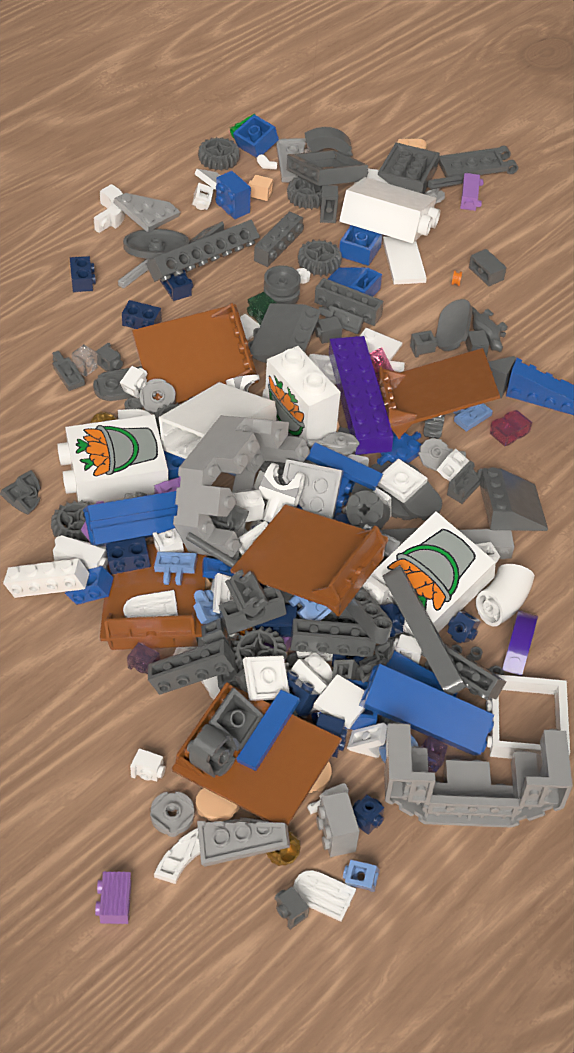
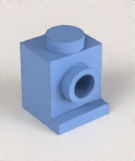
(355, 868)

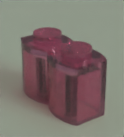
(510, 427)

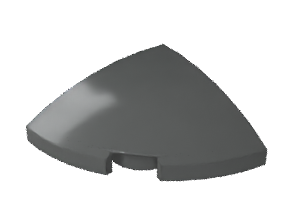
(23, 492)
(233, 521)
(382, 655)

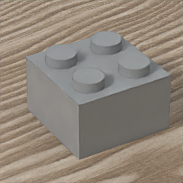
(337, 824)

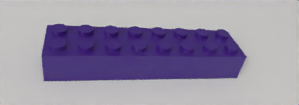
(360, 395)

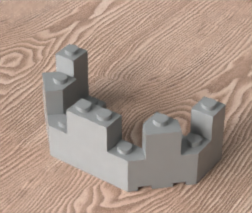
(227, 448)
(467, 791)

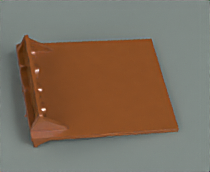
(195, 351)
(436, 389)
(314, 557)
(152, 631)
(282, 777)

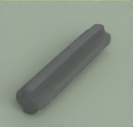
(445, 182)

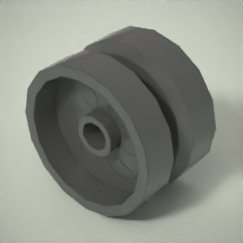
(282, 284)

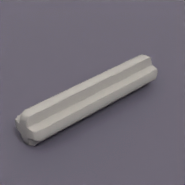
(133, 274)

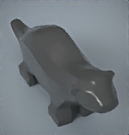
(492, 331)

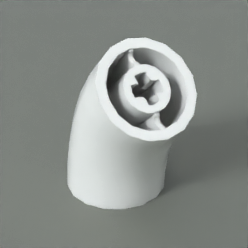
(504, 594)

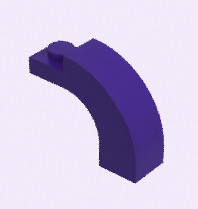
(520, 642)

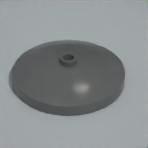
(153, 243)

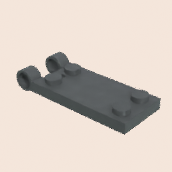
(478, 162)

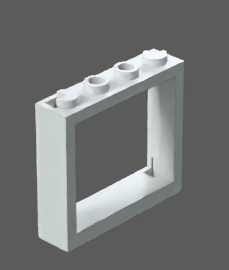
(534, 685)

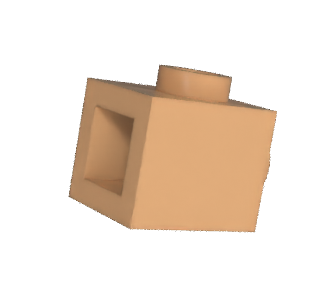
(261, 187)

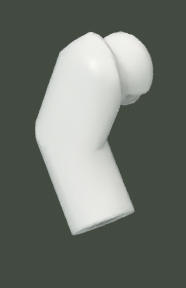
(265, 163)

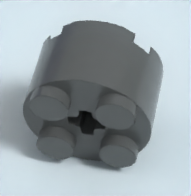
(359, 505)
(213, 751)

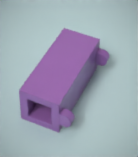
(470, 192)

